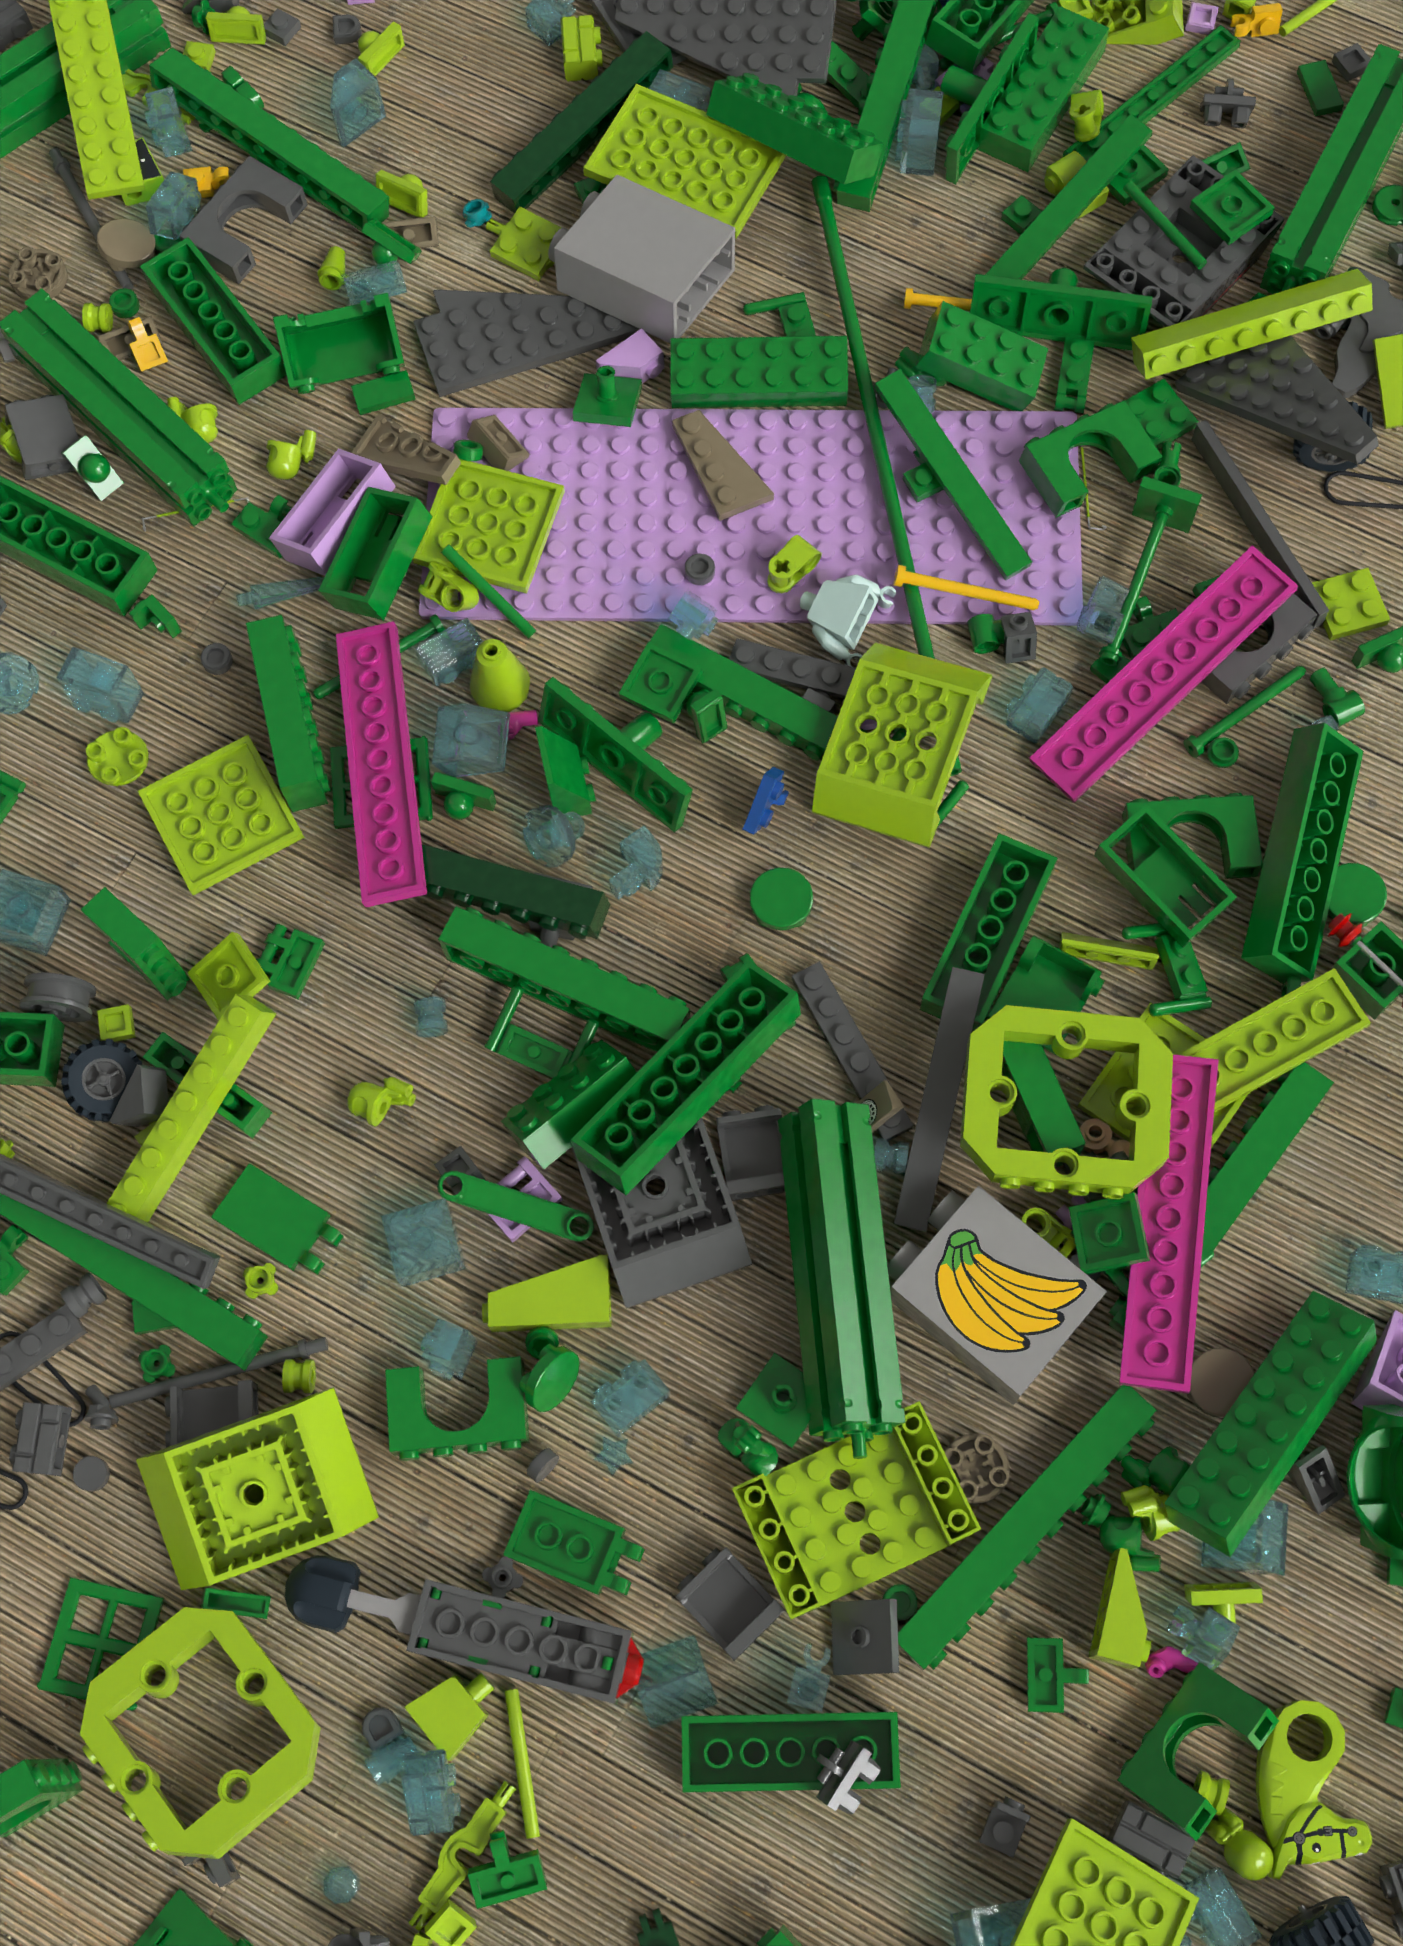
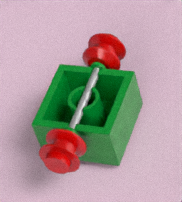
(1371, 966)

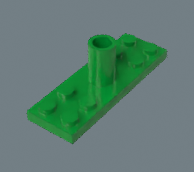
(982, 96)
(1061, 309)
(617, 752)

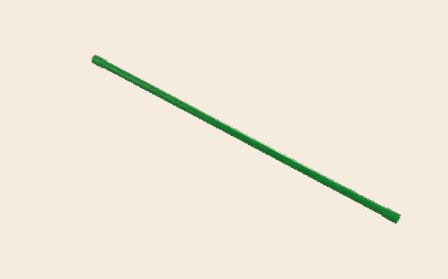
(886, 478)

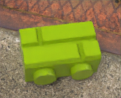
(579, 47)

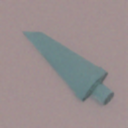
(272, 593)

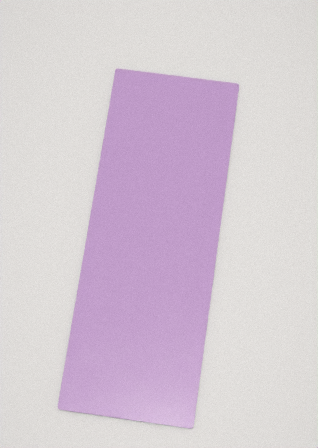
(641, 512)

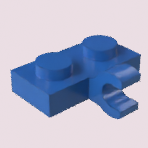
(767, 794)

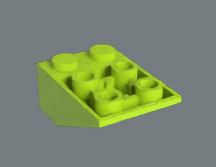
(1140, 20)

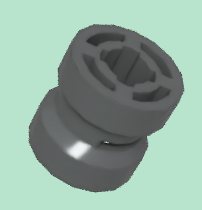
(80, 1297)

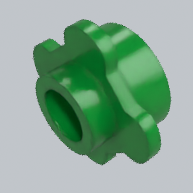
(199, 15)
(147, 1361)
(1095, 1510)

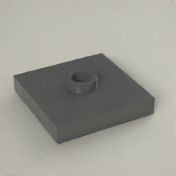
(865, 1637)

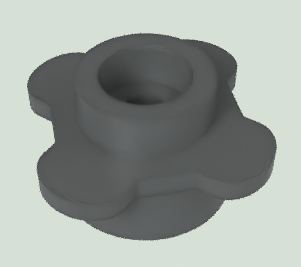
(493, 1574)

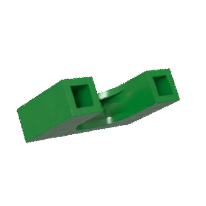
(1110, 429)
(1227, 817)
(136, 944)
(501, 1425)
(1201, 1702)
(35, 1789)

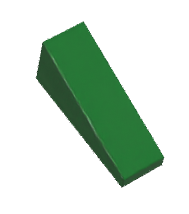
(240, 1603)

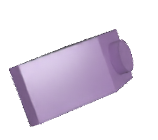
(635, 358)

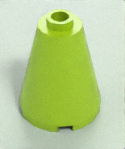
(498, 677)

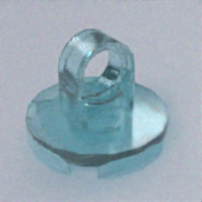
(17, 683)
(551, 834)

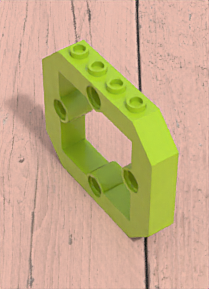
(1149, 1091)
(131, 1679)

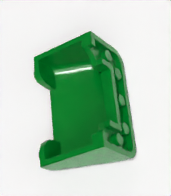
(339, 344)

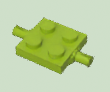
(524, 242)

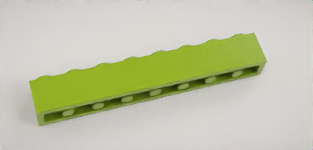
(1252, 323)
(192, 1107)

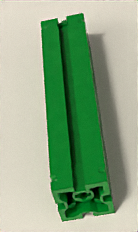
(33, 79)
(1341, 178)
(119, 408)
(840, 1273)

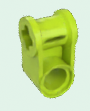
(1087, 113)
(792, 564)
(443, 588)
(1052, 1230)

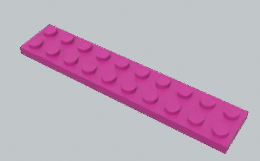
(1163, 673)
(380, 765)
(1173, 1209)

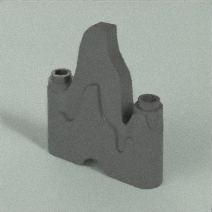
(1355, 354)

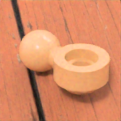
(1105, 1141)

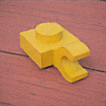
(1261, 22)
(207, 179)
(146, 349)

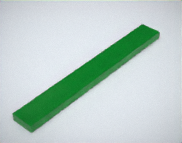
(1165, 87)
(1072, 200)
(953, 474)

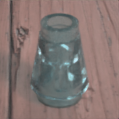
(387, 1761)

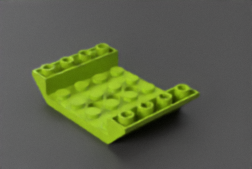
(890, 782)
(907, 1501)

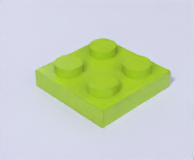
(1352, 604)
(226, 972)

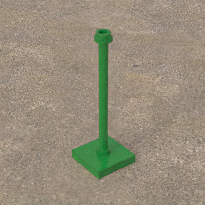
(1164, 507)

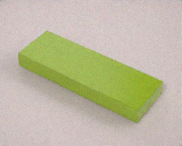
(1389, 368)

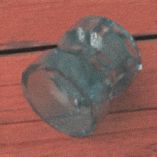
(925, 388)
(430, 1017)
(892, 1156)

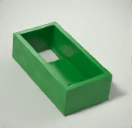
(376, 551)
(1166, 877)
(1040, 1100)

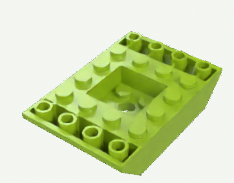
(308, 1481)

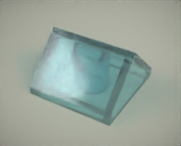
(674, 1682)

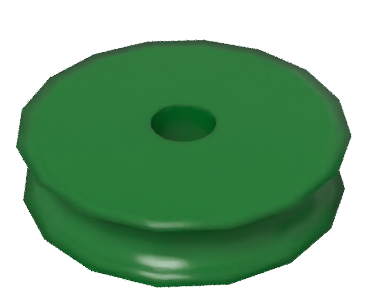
(1383, 207)

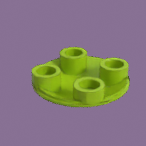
(117, 757)

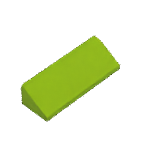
(1109, 951)

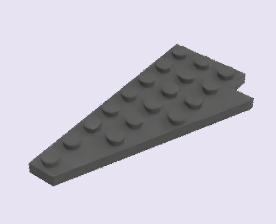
(768, 38)
(503, 334)
(1283, 392)

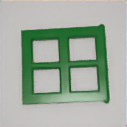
(339, 786)
(100, 1643)

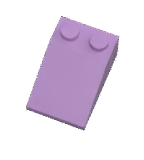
(1383, 1375)

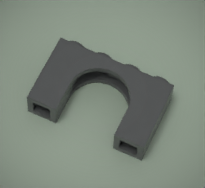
(249, 187)
(1284, 627)

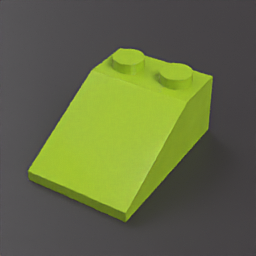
(1120, 1621)

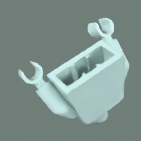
(842, 612)

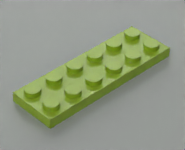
(1281, 1036)

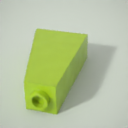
(558, 1300)

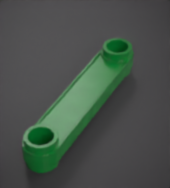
(515, 1206)

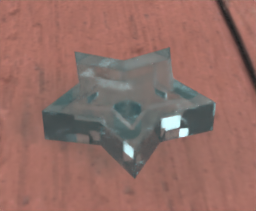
(614, 1455)

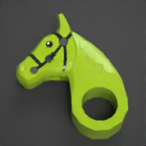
(1287, 1794)

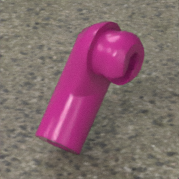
(520, 719)
(1166, 1660)

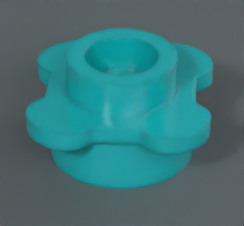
(476, 213)

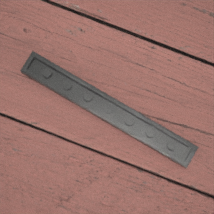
(1255, 516)
(939, 1099)
(107, 1223)

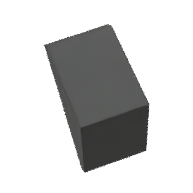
(142, 1098)
(1317, 1479)

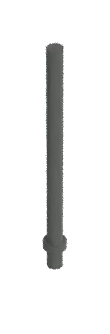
(62, 167)
(302, 1349)

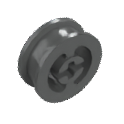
(58, 995)

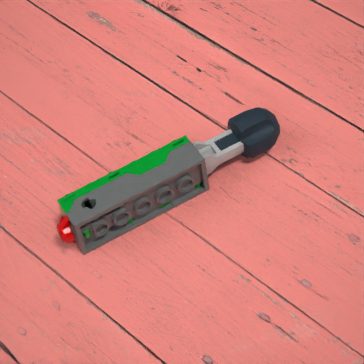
(476, 1630)

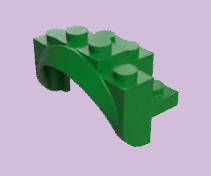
(1377, 1479)

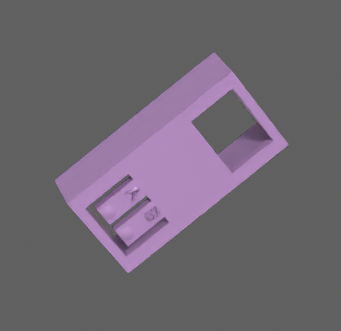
(321, 516)

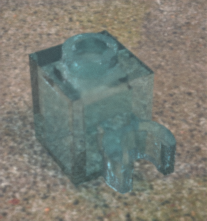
(544, 18)
(1208, 1637)
(808, 1684)

